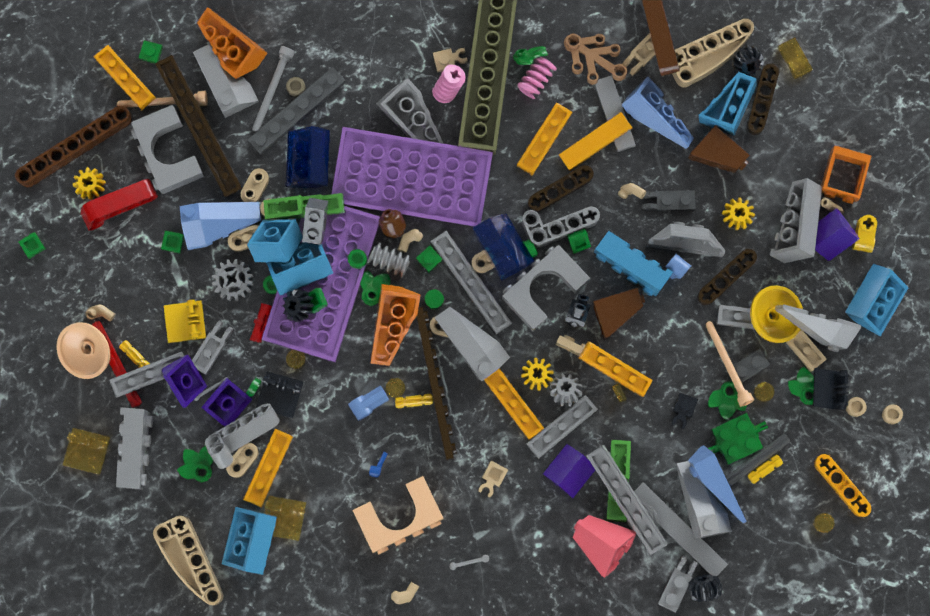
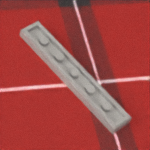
(471, 282)
(627, 500)
(681, 532)

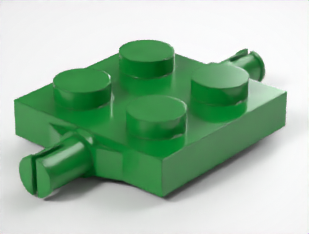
(737, 438)

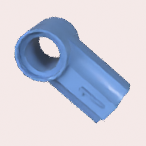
(678, 266)
(364, 405)

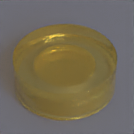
(295, 359)
(395, 387)
(764, 392)
(619, 393)
(824, 523)

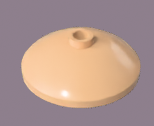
(75, 351)

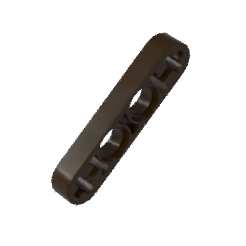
(764, 99)
(559, 187)
(727, 277)

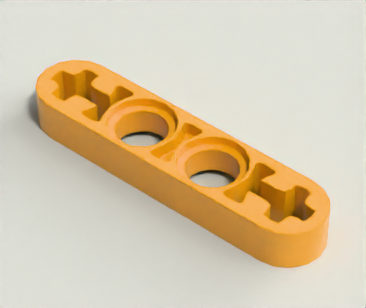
(840, 487)

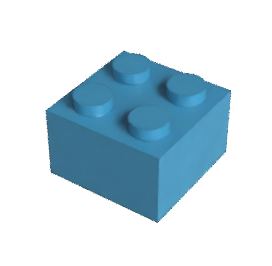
(275, 241)

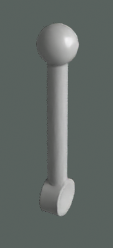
(209, 389)
(485, 558)

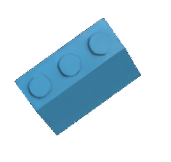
(304, 267)
(877, 299)
(249, 540)

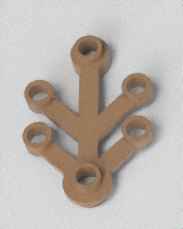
(593, 55)

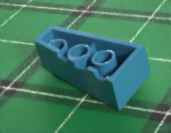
(632, 264)

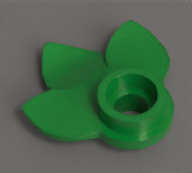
(526, 57)
(373, 285)
(802, 385)
(726, 403)
(194, 463)

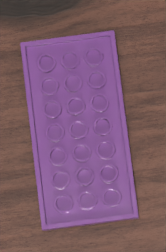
(412, 176)
(325, 329)

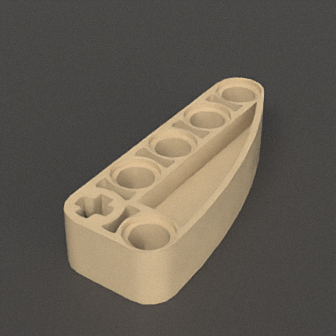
(708, 58)
(181, 558)

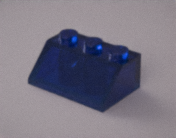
(307, 158)
(502, 245)

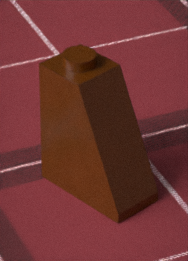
(720, 152)
(617, 310)

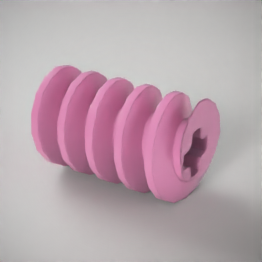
(536, 76)
(448, 84)

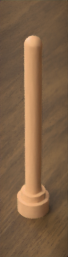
(201, 98)
(744, 397)

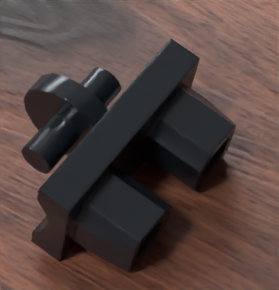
(578, 311)

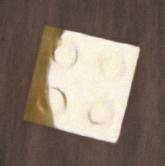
(86, 451)
(289, 516)

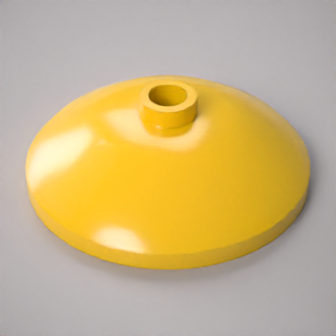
(778, 328)

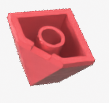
(603, 542)

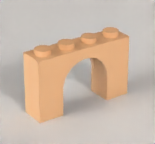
(426, 515)

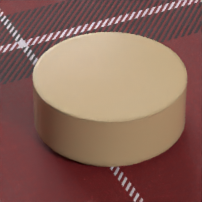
(856, 407)
(892, 414)

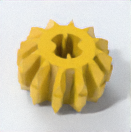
(90, 190)
(732, 209)
(530, 372)

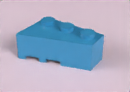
(730, 105)

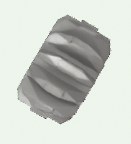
(573, 390)

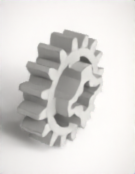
(236, 273)

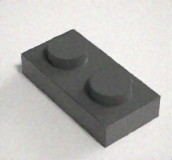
(751, 365)

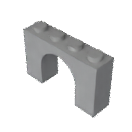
(148, 131)
(556, 263)

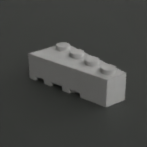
(799, 223)
(133, 448)

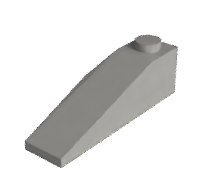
(228, 91)
(408, 111)
(831, 332)
(476, 347)
(703, 507)

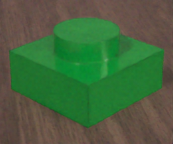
(150, 52)
(578, 241)
(172, 242)
(32, 245)
(429, 259)
(318, 300)

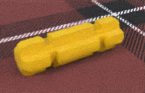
(133, 354)
(411, 401)
(765, 469)

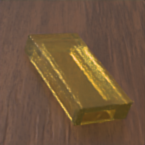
(795, 58)

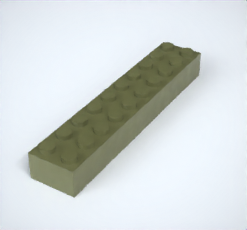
(487, 75)

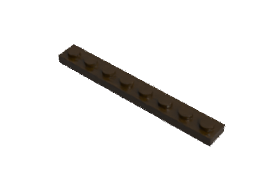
(199, 126)
(438, 392)

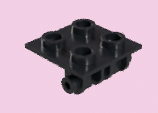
(830, 389)
(280, 393)

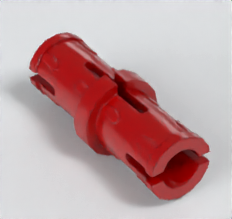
(260, 323)

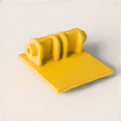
(184, 321)

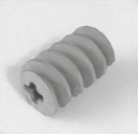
(389, 259)

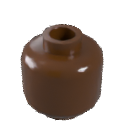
(392, 223)

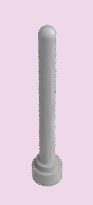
(285, 55)

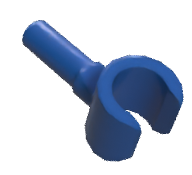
(376, 470)

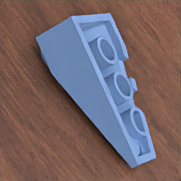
(649, 108)
(210, 221)
(707, 469)

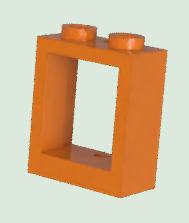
(851, 157)

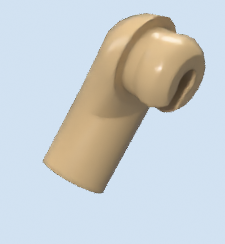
(630, 189)
(830, 206)
(407, 238)
(99, 311)
(405, 596)

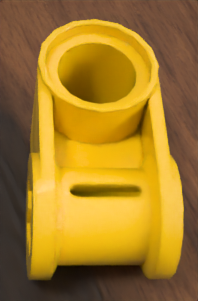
(866, 235)

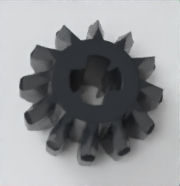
(747, 60)
(297, 305)
(705, 588)

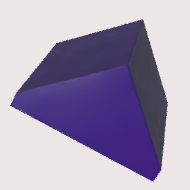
(834, 235)
(184, 380)
(226, 403)
(569, 470)

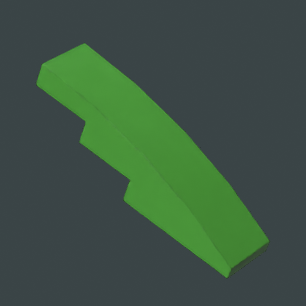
(295, 206)
(620, 453)

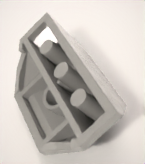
(687, 239)

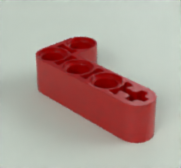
(117, 202)

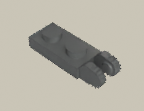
(671, 201)

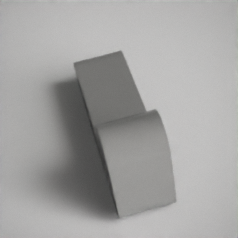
(562, 223)
(239, 433)

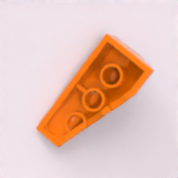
(234, 49)
(394, 316)

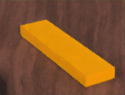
(124, 77)
(544, 139)
(595, 141)
(615, 369)
(514, 404)
(268, 468)

